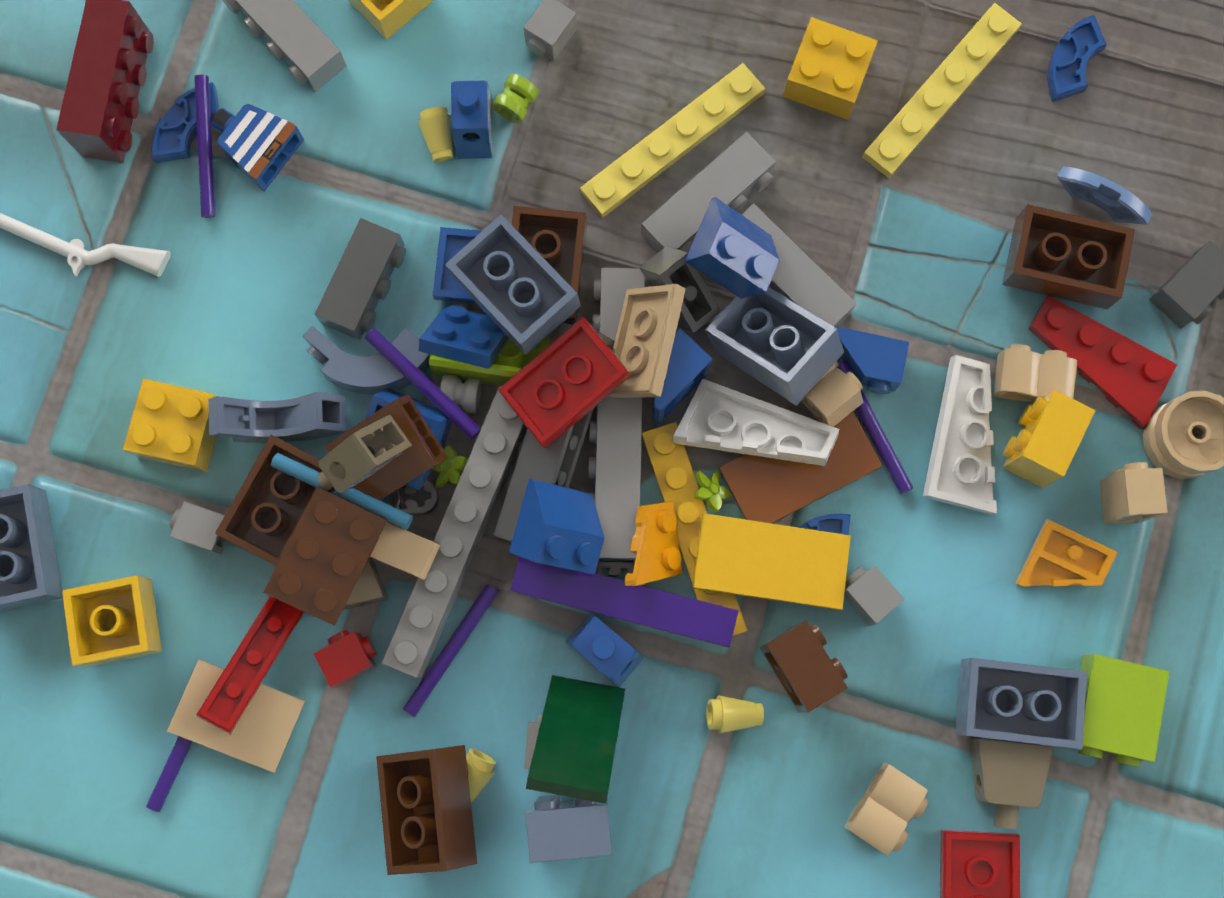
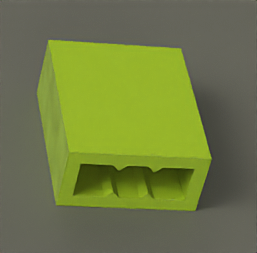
(1122, 709)

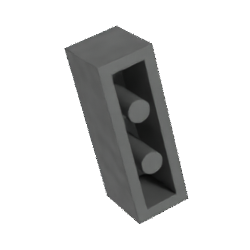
(361, 279)

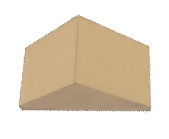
(405, 551)

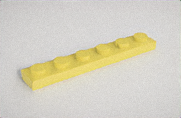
(941, 90)
(672, 140)

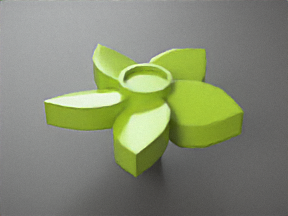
(450, 468)
(711, 490)

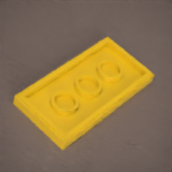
(771, 562)

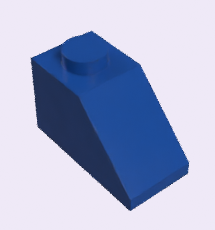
(874, 359)

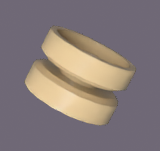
(1187, 435)

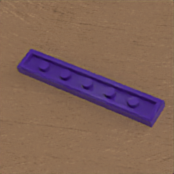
(627, 603)

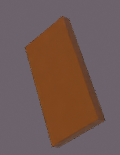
(776, 488)

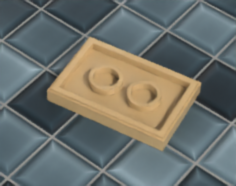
(647, 338)
(261, 731)

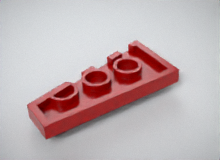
(1113, 363)

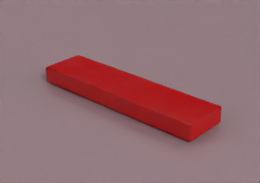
(250, 665)

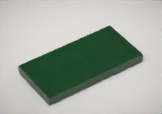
(577, 740)

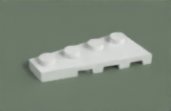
(745, 425)
(962, 443)

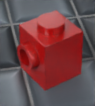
(346, 657)

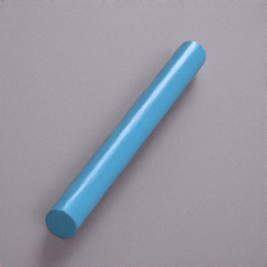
(352, 495)

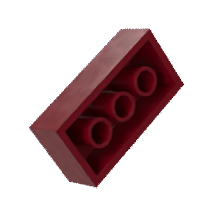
(105, 80)

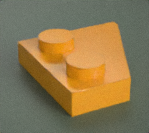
(655, 544)
(1065, 559)

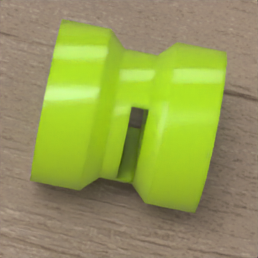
(515, 98)

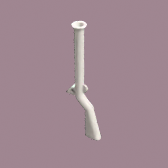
(146, 259)

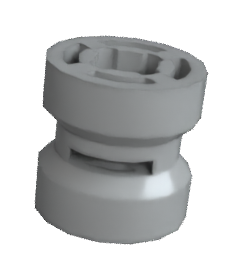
(461, 393)

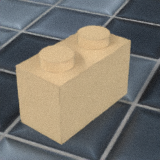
(1133, 494)

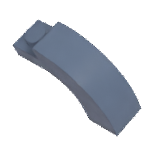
(365, 373)
(289, 420)

